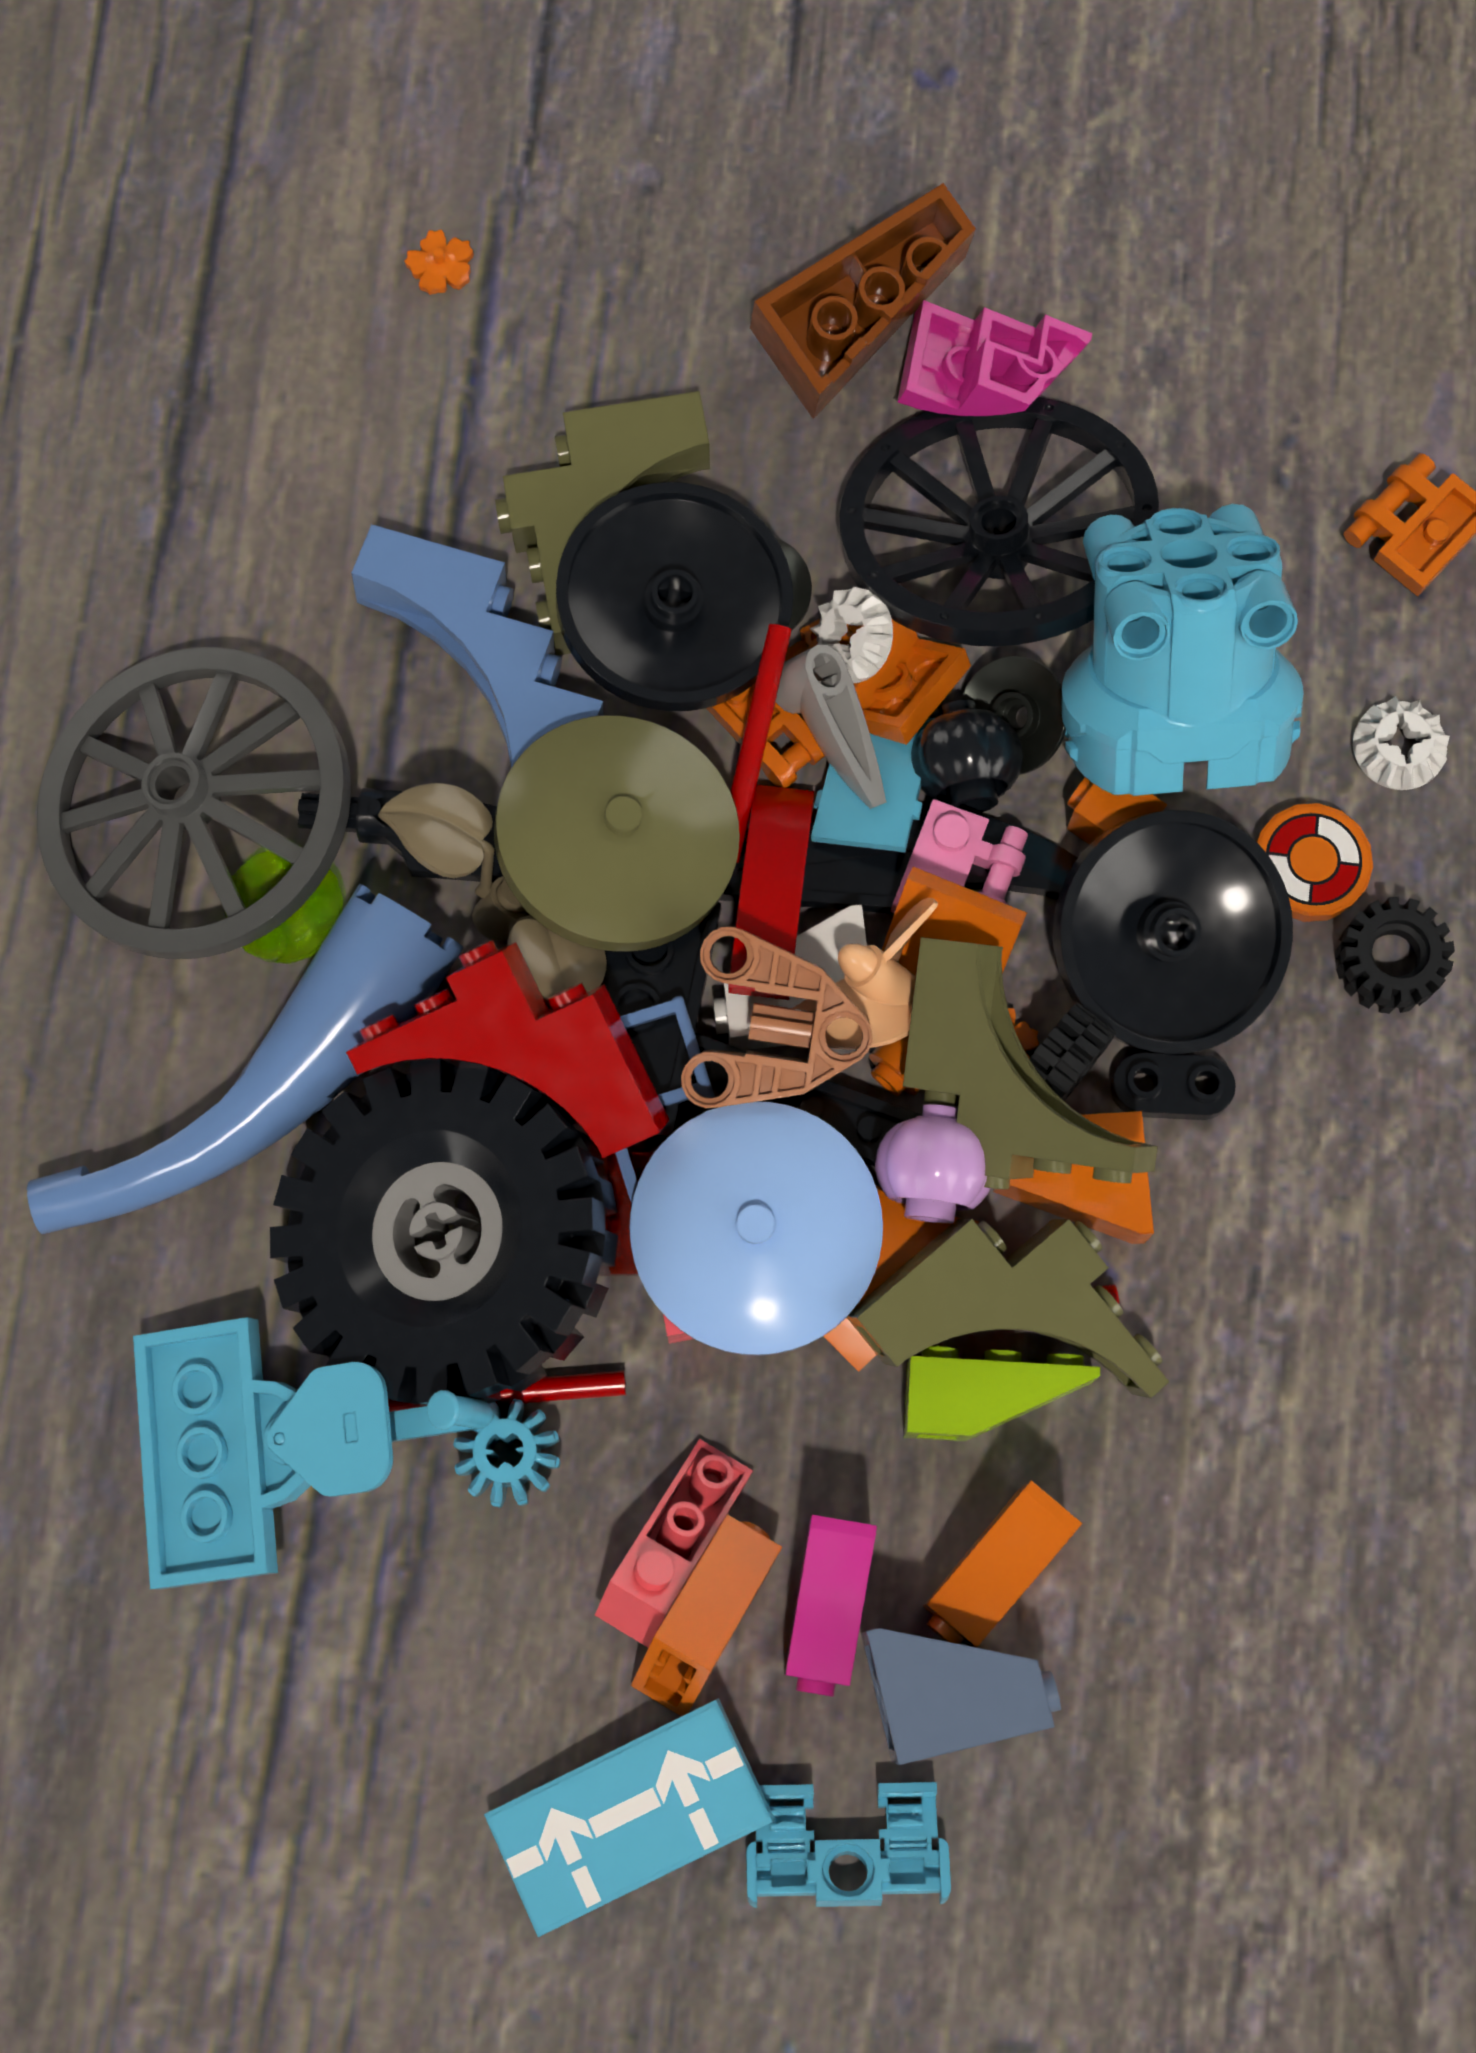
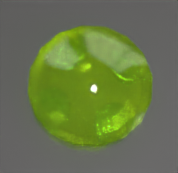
(303, 931)

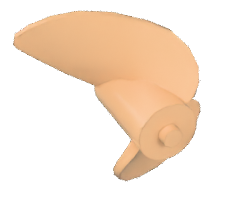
(877, 986)

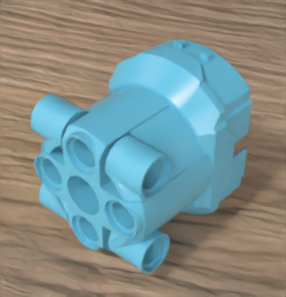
(1183, 655)

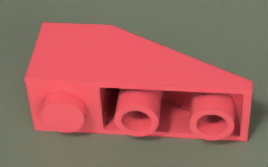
(672, 1542)

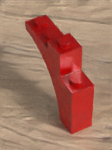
(500, 1020)

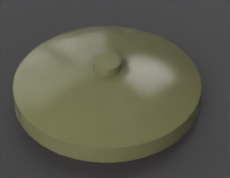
(616, 833)

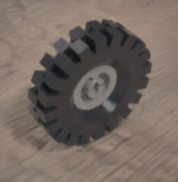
(394, 1176)

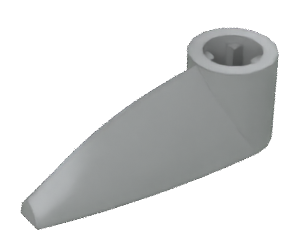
(824, 694)

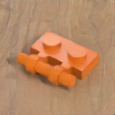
(1430, 537)

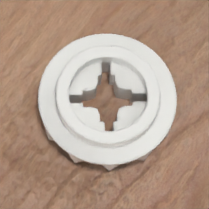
(870, 643)
(1384, 762)

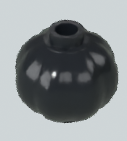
(967, 757)

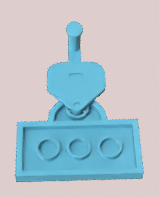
(234, 1447)

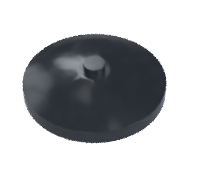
(672, 595)
(1173, 931)

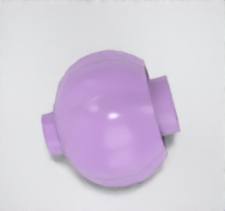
(932, 1166)

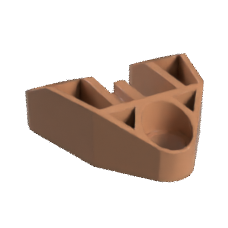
(770, 1076)

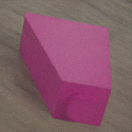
(829, 1603)

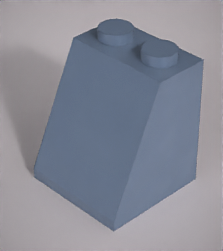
(953, 1695)

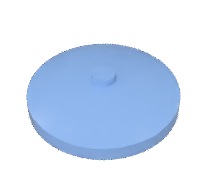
(756, 1228)

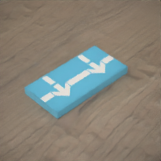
(629, 1817)

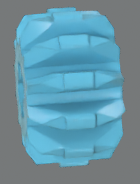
(506, 1475)

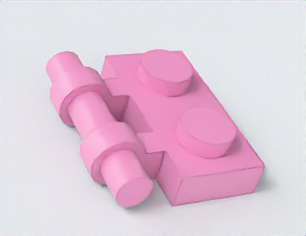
(953, 843)

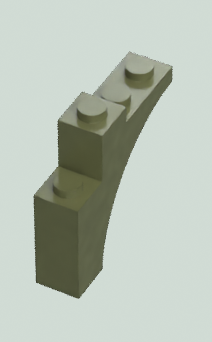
(598, 458)
(971, 1058)
(1043, 1287)

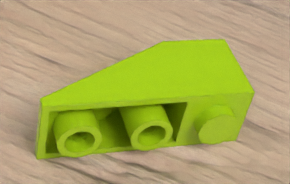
(971, 1396)

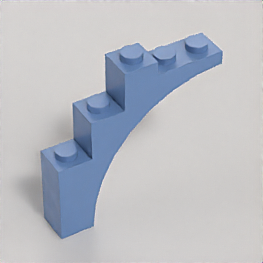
(464, 608)

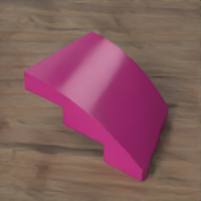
(984, 362)

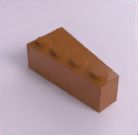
(853, 300)

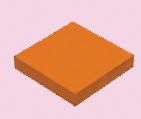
(959, 917)

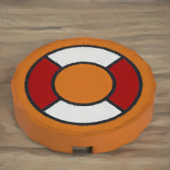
(1320, 859)

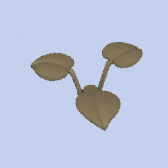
(446, 835)

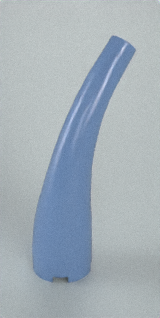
(367, 968)

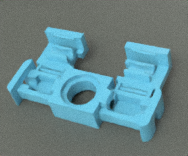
(903, 1867)

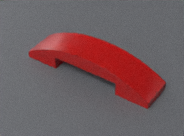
(773, 873)

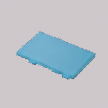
(848, 821)

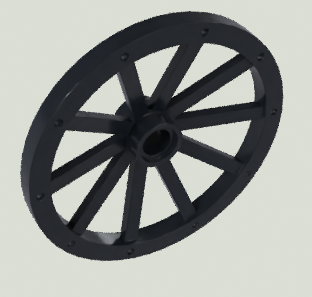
(997, 531)

